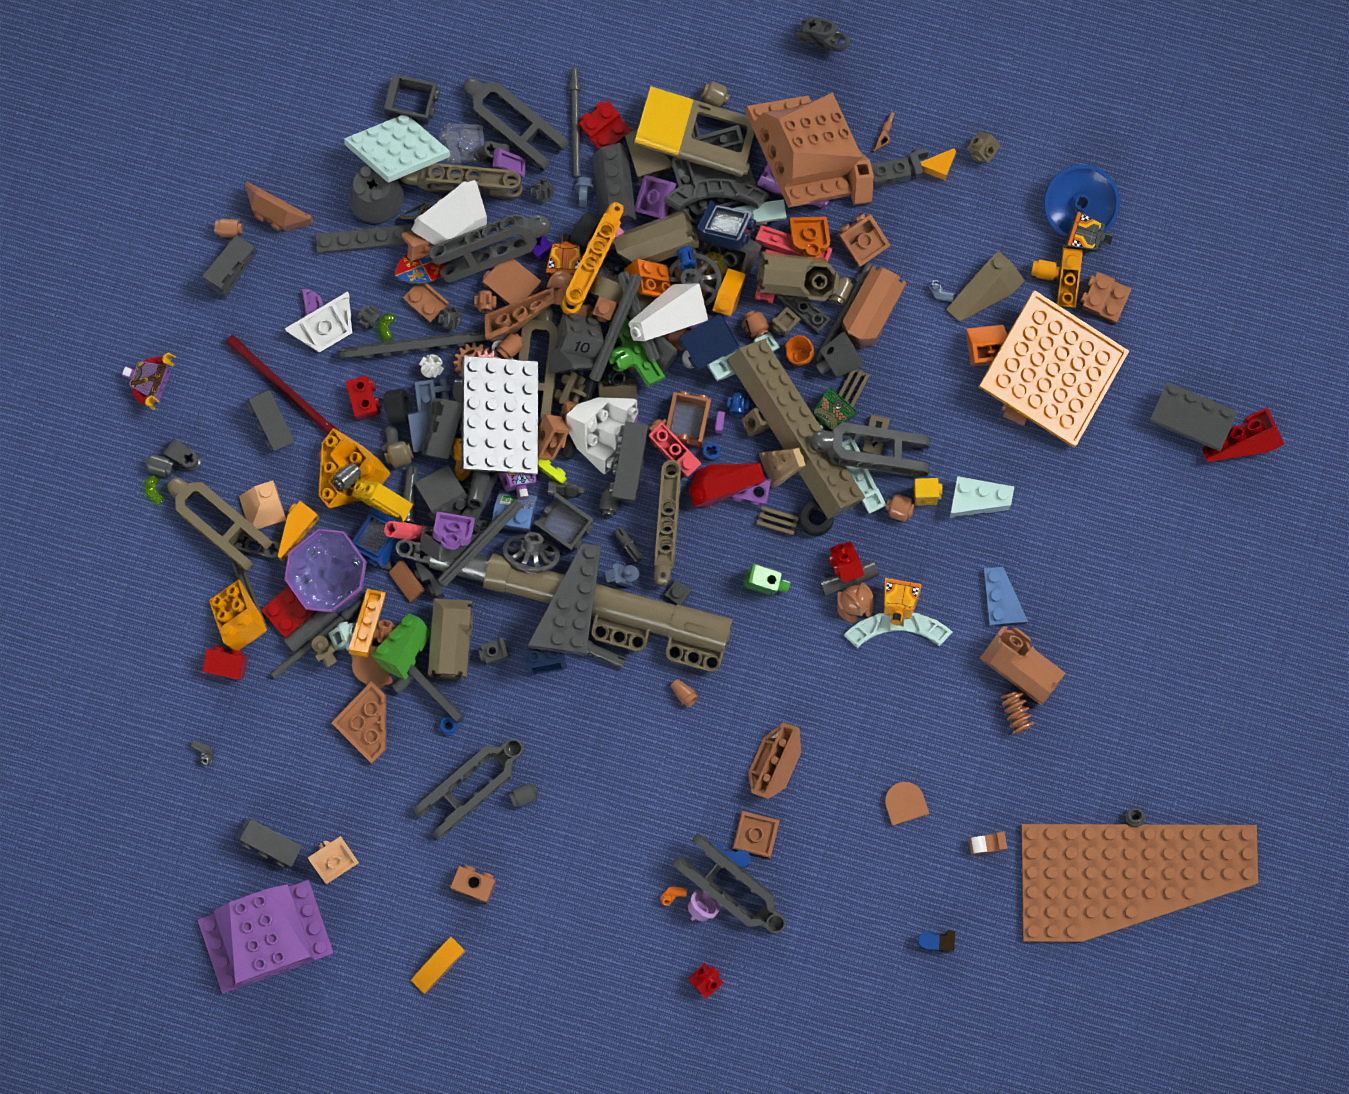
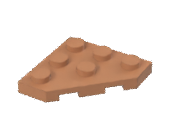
(365, 722)

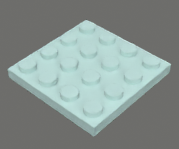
(397, 148)

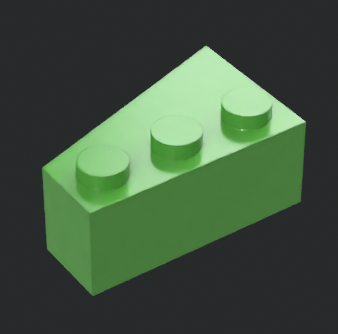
(402, 645)

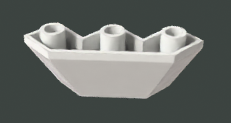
(452, 215)
(597, 427)

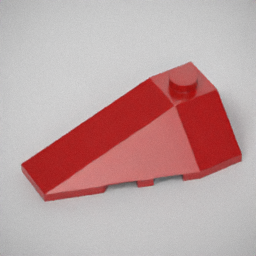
(1254, 436)
(723, 481)

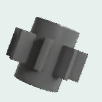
(542, 190)
(369, 316)
(449, 318)

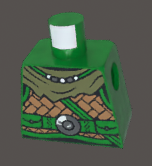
(833, 410)

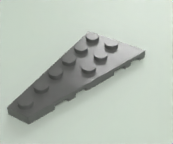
(569, 615)

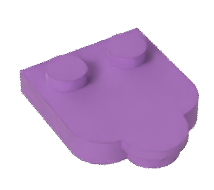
(453, 530)

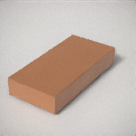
(406, 581)

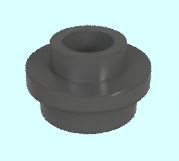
(1135, 812)

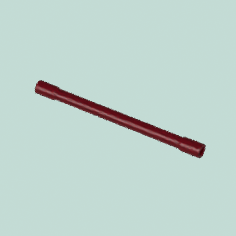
(241, 349)

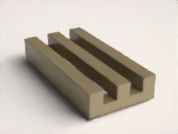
(860, 373)
(781, 514)

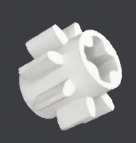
(431, 366)

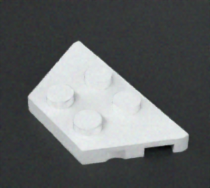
(324, 325)

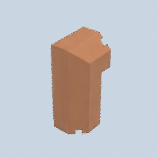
(872, 307)
(1022, 665)

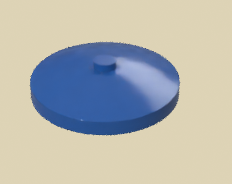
(1082, 190)

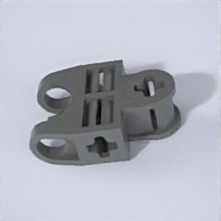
(819, 32)

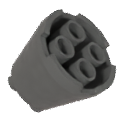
(374, 198)

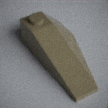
(991, 284)

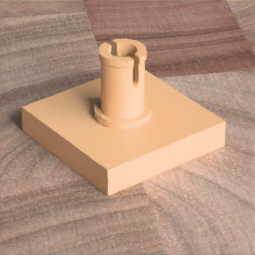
(333, 859)

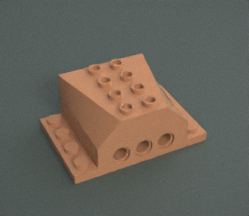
(806, 147)

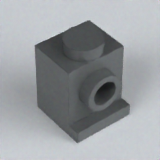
(500, 655)

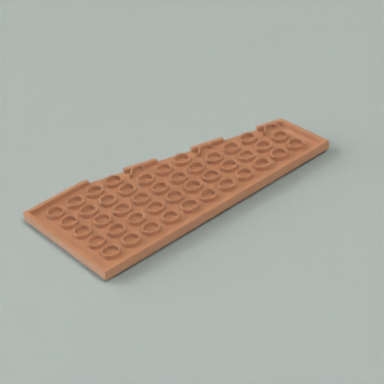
(1114, 876)

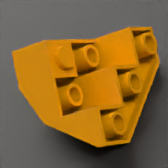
(337, 452)

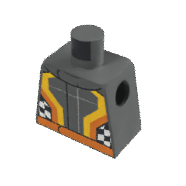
(1087, 232)

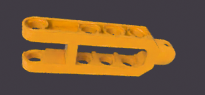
(587, 268)

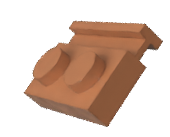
(426, 301)

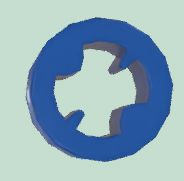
(711, 445)

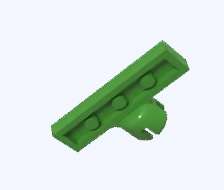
(633, 354)

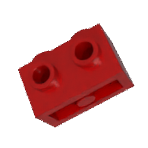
(362, 397)
(845, 562)
(225, 663)

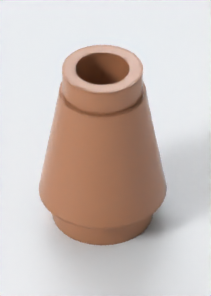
(684, 693)

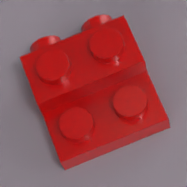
(604, 125)

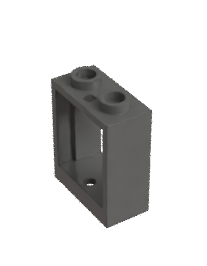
(398, 81)

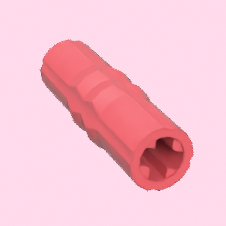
(403, 530)

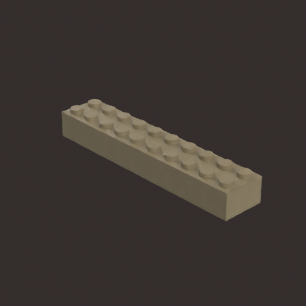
(794, 426)

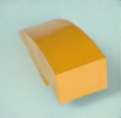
(438, 965)

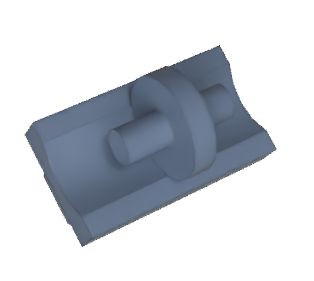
(622, 575)

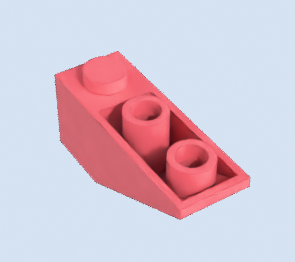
(674, 449)

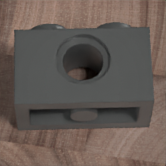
(891, 172)

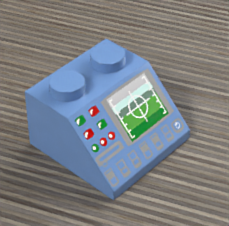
(523, 518)

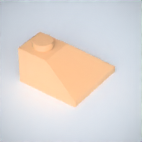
(263, 505)

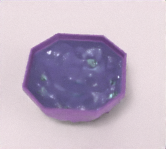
(325, 570)

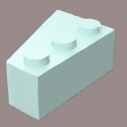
(979, 496)

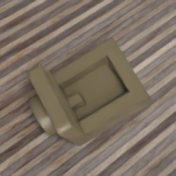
(785, 322)

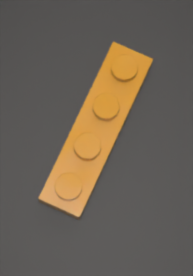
(367, 622)

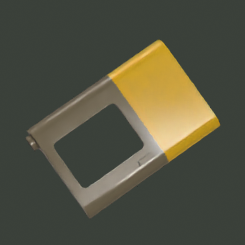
(668, 129)

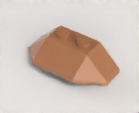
(275, 211)
(775, 761)

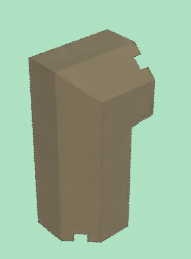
(657, 239)
(796, 276)
(450, 639)

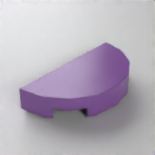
(312, 301)

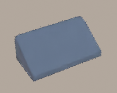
(418, 426)

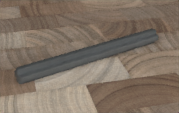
(615, 327)
(480, 542)

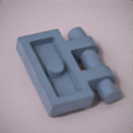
(427, 391)

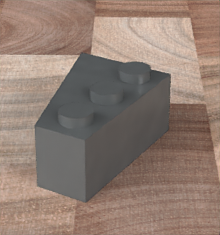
(229, 266)
(270, 420)
(442, 428)
(267, 843)

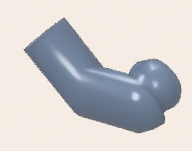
(938, 292)

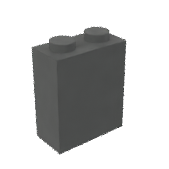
(442, 492)

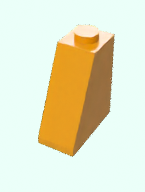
(729, 292)

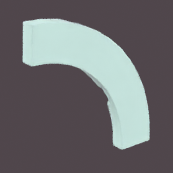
(881, 624)

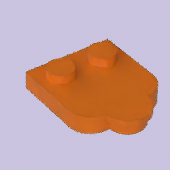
(809, 235)

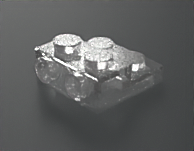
(461, 141)

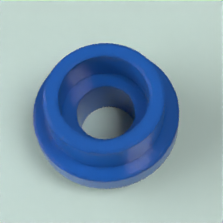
(448, 719)

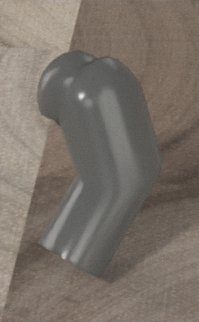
(392, 437)
(205, 752)

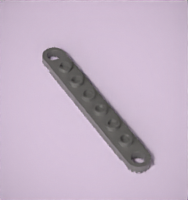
(407, 345)

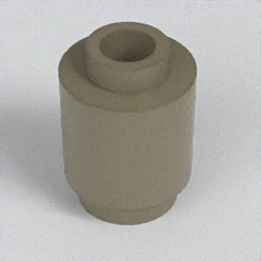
(843, 292)

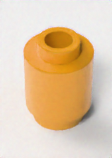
(1045, 270)

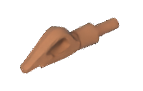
(884, 133)

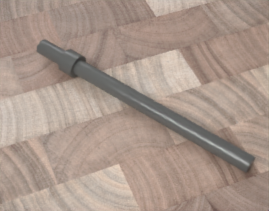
(574, 88)
(839, 320)
(345, 615)

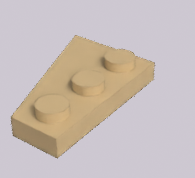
(781, 464)

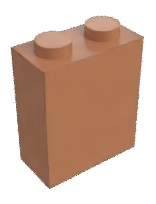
(511, 282)

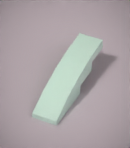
(767, 211)

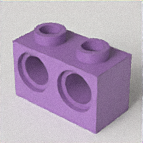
(750, 494)

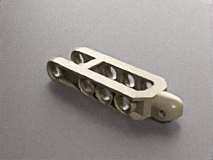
(492, 182)
(542, 321)
(182, 490)
(668, 499)

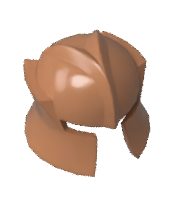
(560, 282)
(855, 601)

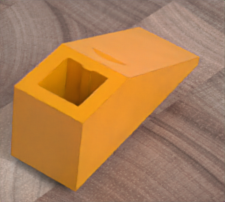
(1069, 276)

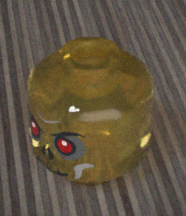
(719, 260)

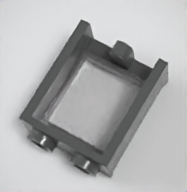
(565, 523)

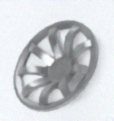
(692, 276)
(533, 547)

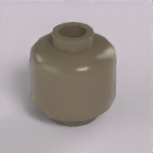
(715, 94)
(399, 454)

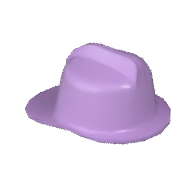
(703, 906)

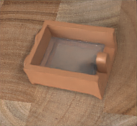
(689, 417)

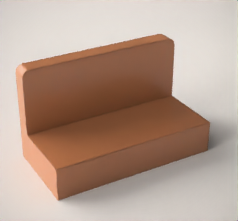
(417, 247)

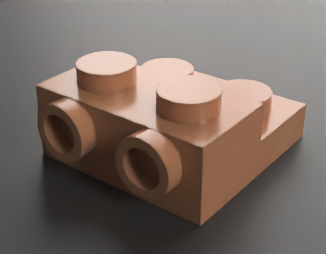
(863, 239)
(1105, 297)

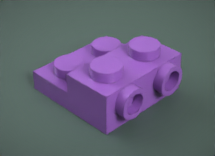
(652, 195)

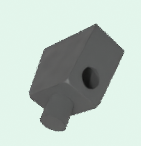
(839, 356)

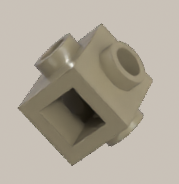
(983, 147)

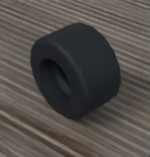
(585, 229)
(397, 406)
(807, 526)

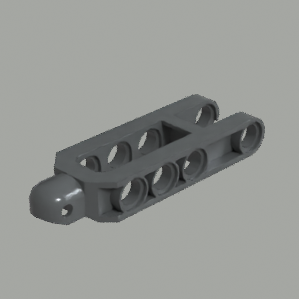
(477, 93)
(471, 262)
(831, 443)
(505, 755)
(766, 916)

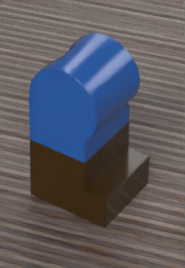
(932, 942)

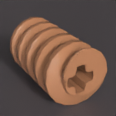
(1017, 712)

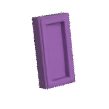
(509, 161)

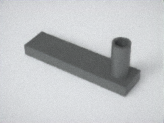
(415, 673)

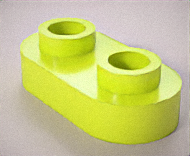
(555, 474)

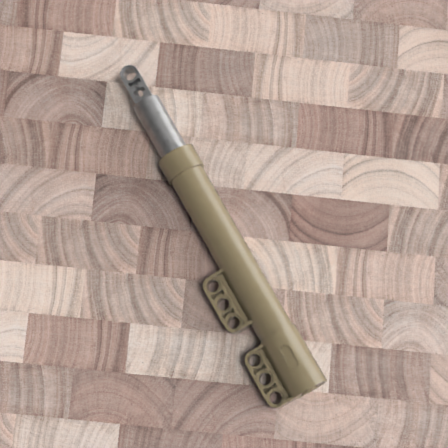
(613, 609)

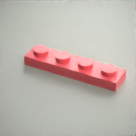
(781, 242)

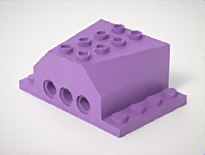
(265, 935)

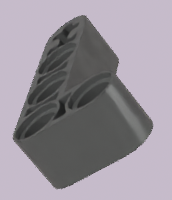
(438, 552)

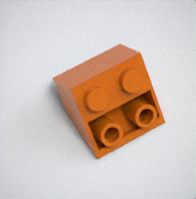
(654, 277)
(984, 343)

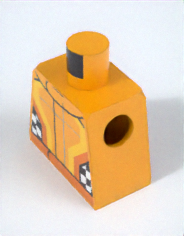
(900, 599)

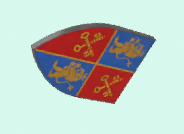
(419, 270)

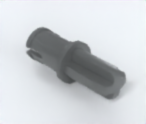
(628, 545)

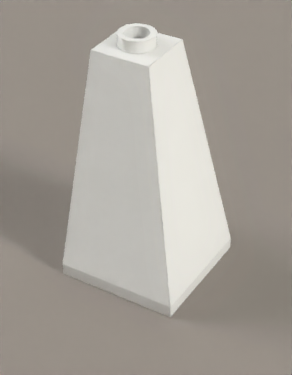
(673, 310)

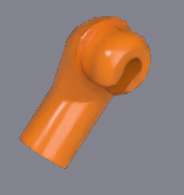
(671, 893)

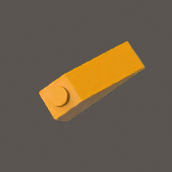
(297, 525)

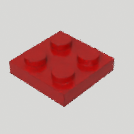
(286, 612)

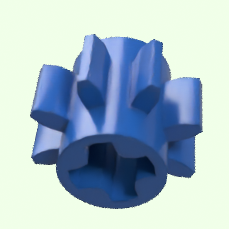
(737, 404)

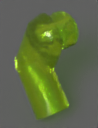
(384, 325)
(150, 489)

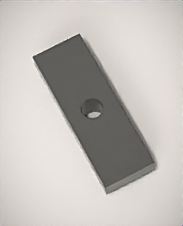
(811, 316)

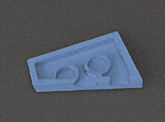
(1001, 599)

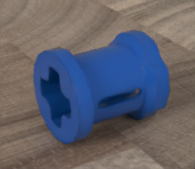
(686, 258)

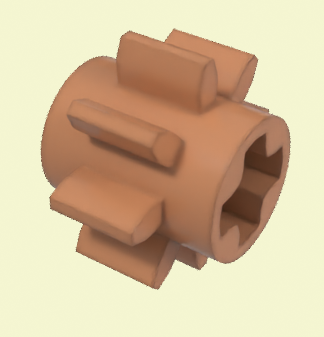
(485, 301)
(383, 630)

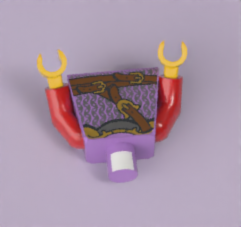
(149, 379)

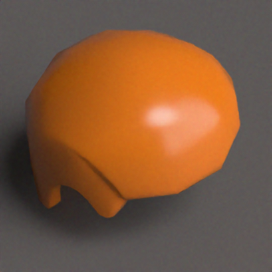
(799, 350)

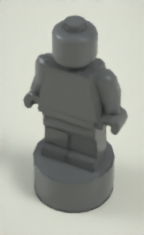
(567, 489)

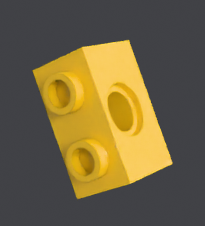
(927, 491)

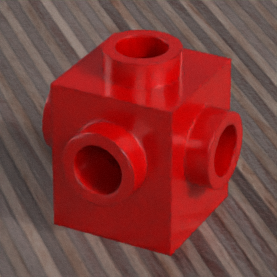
(706, 980)

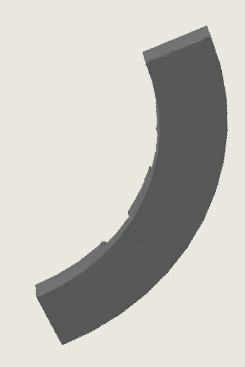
(715, 188)

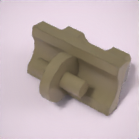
(573, 388)
(324, 650)

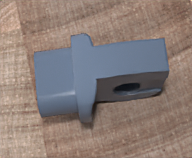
(584, 188)

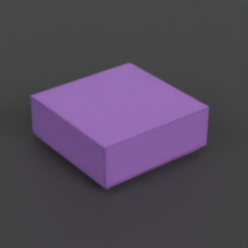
(720, 422)

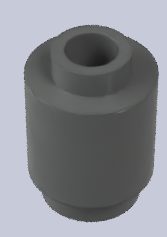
(160, 465)
(346, 476)
(608, 505)
(524, 795)

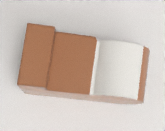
(988, 844)

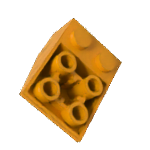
(237, 616)

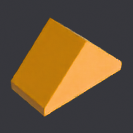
(940, 164)

